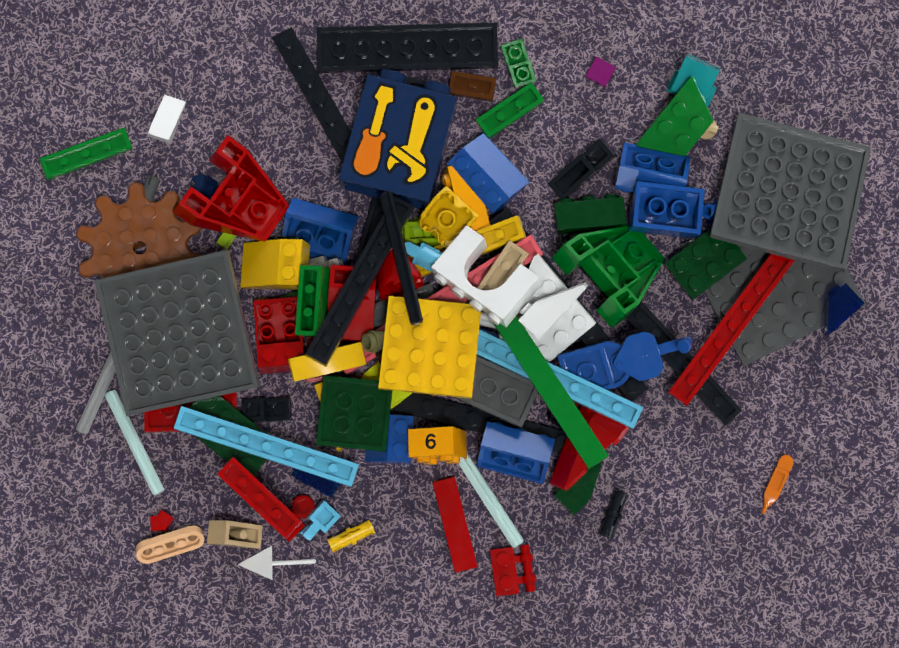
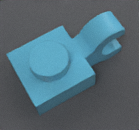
(322, 519)

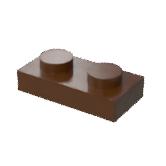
(472, 86)

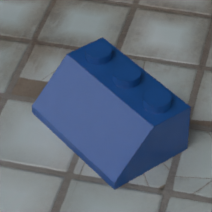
(651, 167)
(489, 173)
(666, 210)
(324, 228)
(515, 452)

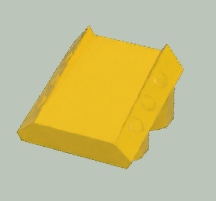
(446, 217)

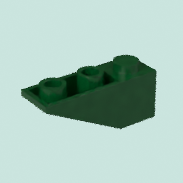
(579, 493)

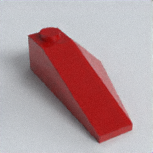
(570, 465)

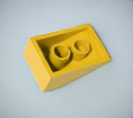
(273, 263)

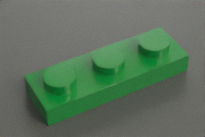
(510, 110)

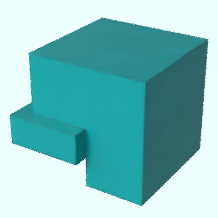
(702, 71)

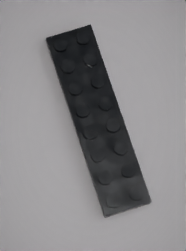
(407, 47)

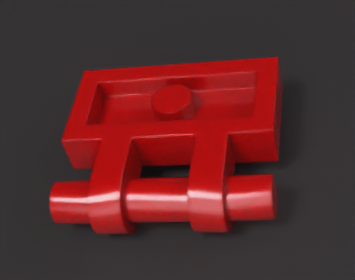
(505, 571)

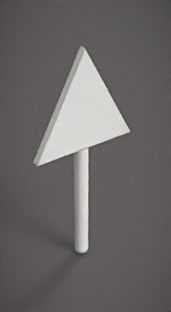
(262, 563)

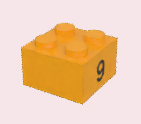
(437, 444)

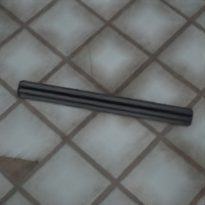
(401, 258)

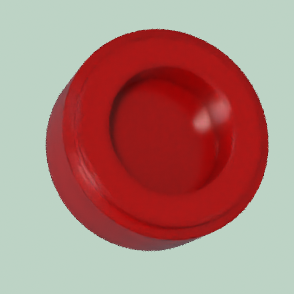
(302, 506)

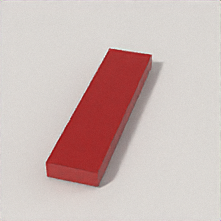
(455, 525)

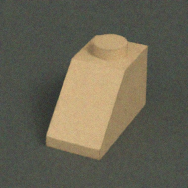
(234, 534)

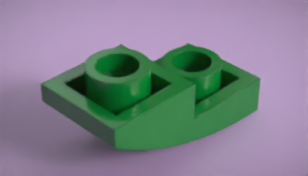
(518, 63)

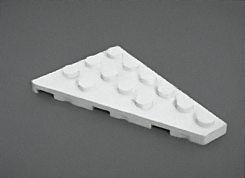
(569, 325)

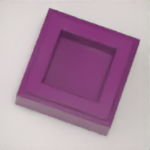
(600, 72)

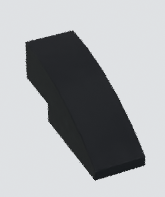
(582, 169)

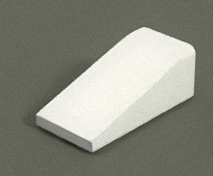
(166, 119)

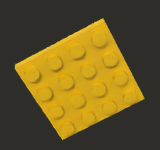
(430, 356)

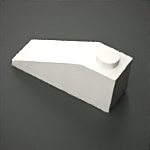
(546, 311)

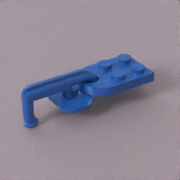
(636, 358)

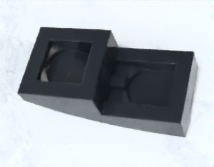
(267, 409)

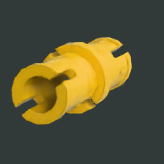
(351, 536)

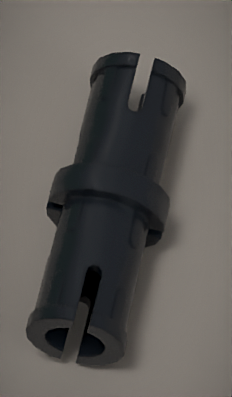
(613, 514)

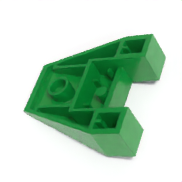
(618, 262)

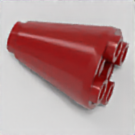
(389, 279)

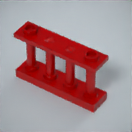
(261, 499)

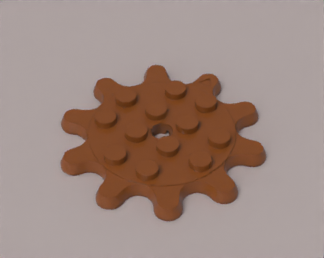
(134, 222)

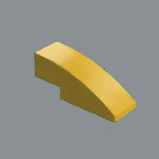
(344, 358)

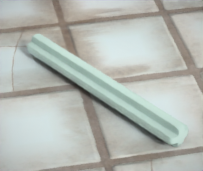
(134, 442)
(491, 501)

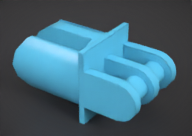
(423, 255)

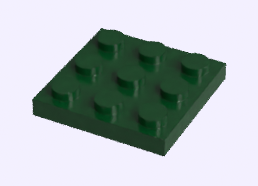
(353, 414)

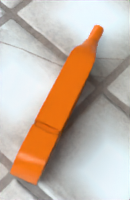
(777, 481)

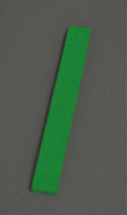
(552, 392)

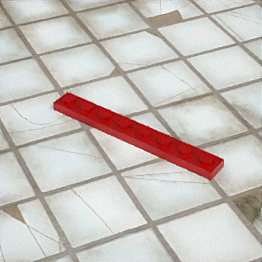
(730, 328)

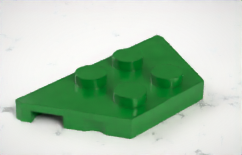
(679, 123)

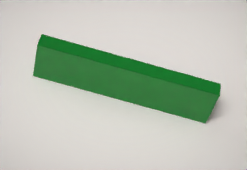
(86, 153)

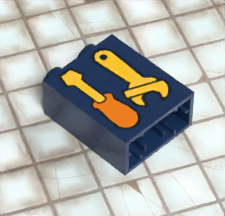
(398, 138)

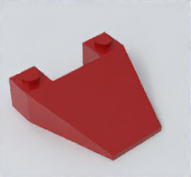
(244, 201)

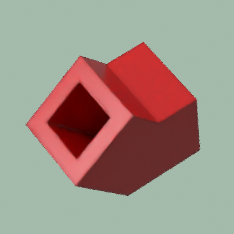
(161, 522)

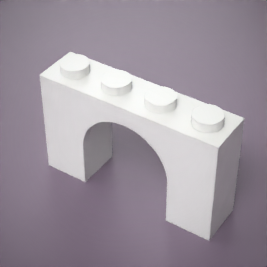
(500, 303)

